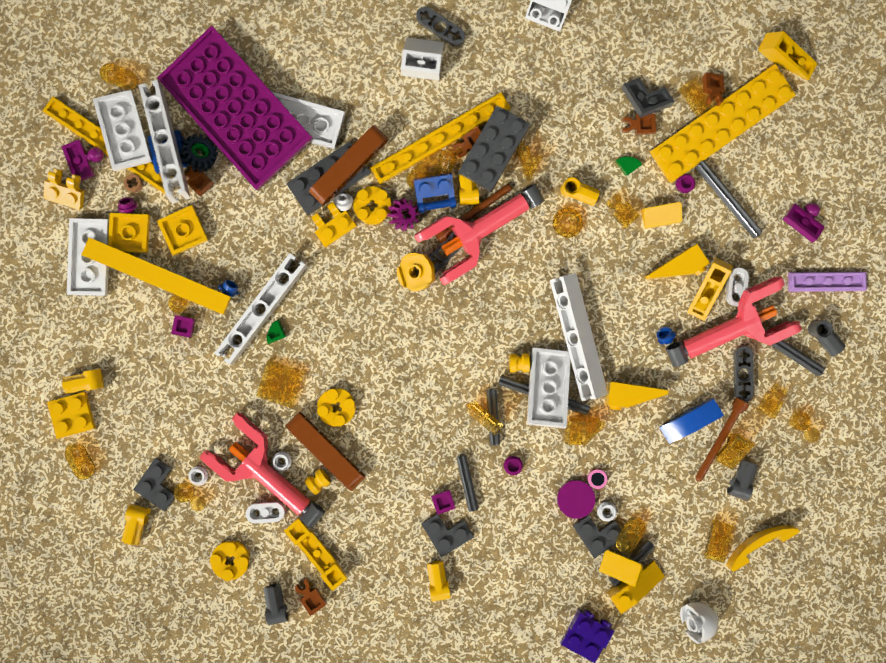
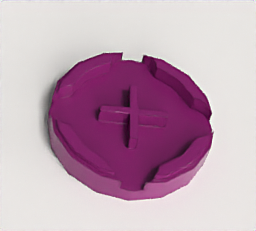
(575, 499)

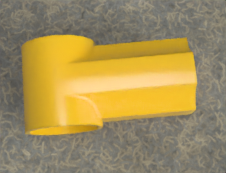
(581, 191)
(468, 192)
(87, 381)
(135, 519)
(438, 584)

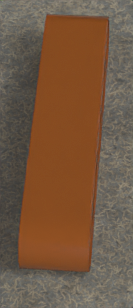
(348, 165)
(327, 454)

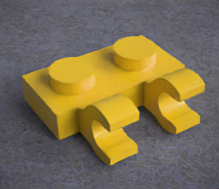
(61, 193)
(334, 229)

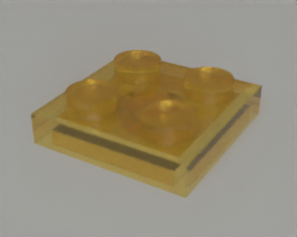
(280, 383)

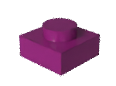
(183, 326)
(443, 501)

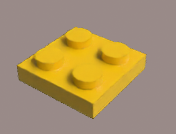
(182, 230)
(129, 232)
(71, 415)

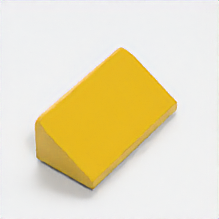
(662, 215)
(621, 568)

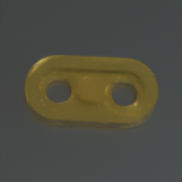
(120, 76)
(420, 170)
(78, 462)
(631, 533)

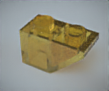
(582, 431)

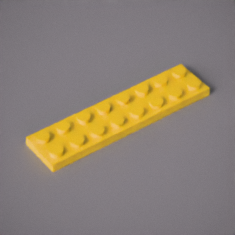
(722, 123)

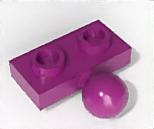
(79, 160)
(804, 221)

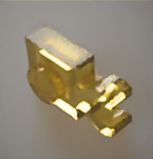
(624, 214)
(770, 404)

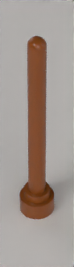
(442, 236)
(738, 407)

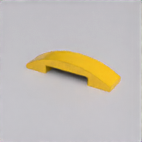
(317, 553)
(739, 559)

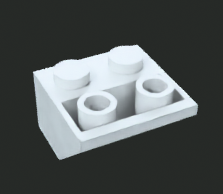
(548, 12)
(422, 58)

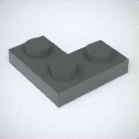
(644, 101)
(151, 485)
(446, 539)
(597, 540)

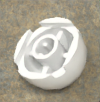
(700, 621)

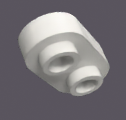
(736, 286)
(266, 512)

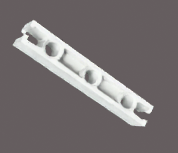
(168, 152)
(251, 320)
(579, 337)

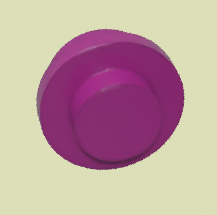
(685, 183)
(127, 205)
(513, 465)

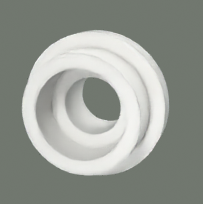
(343, 201)
(275, 461)
(192, 475)
(611, 515)

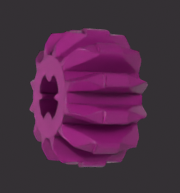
(397, 216)

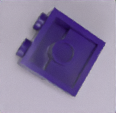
(587, 635)

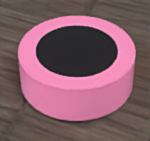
(597, 478)

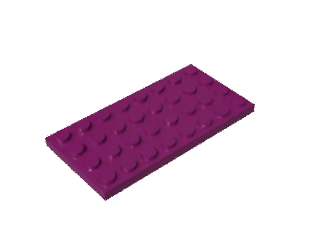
(235, 108)

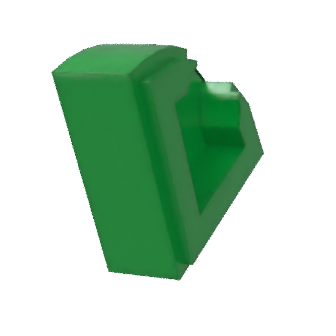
(628, 164)
(275, 332)

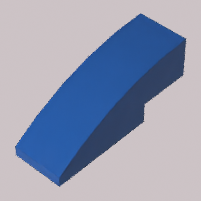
(691, 420)

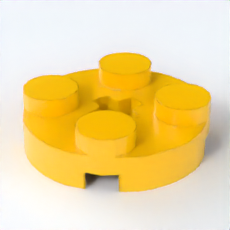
(365, 197)
(426, 271)
(331, 397)
(229, 571)

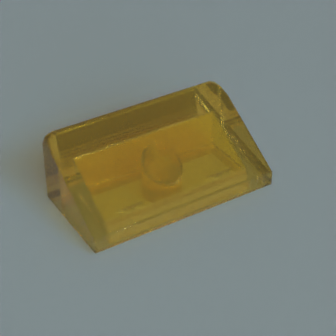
(484, 417)

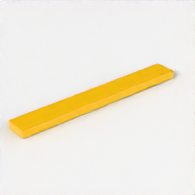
(92, 134)
(437, 139)
(156, 276)

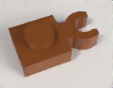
(714, 86)
(642, 126)
(469, 140)
(198, 181)
(312, 599)

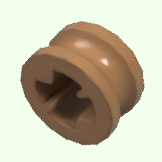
(132, 177)

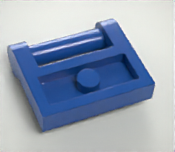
(434, 186)

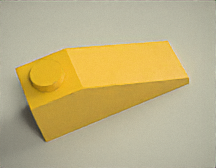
(788, 54)
(684, 264)
(710, 289)
(629, 395)
(626, 595)

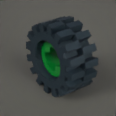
(189, 153)

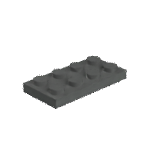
(494, 148)
(302, 183)

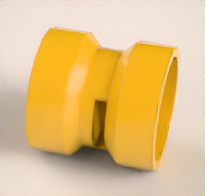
(519, 362)
(317, 482)

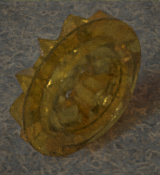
(574, 216)

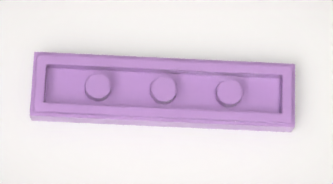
(826, 281)

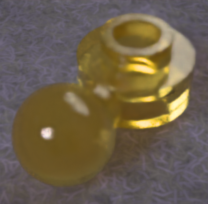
(171, 303)
(810, 434)
(197, 503)

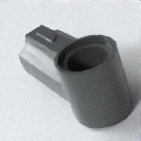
(827, 337)
(741, 484)
(276, 609)

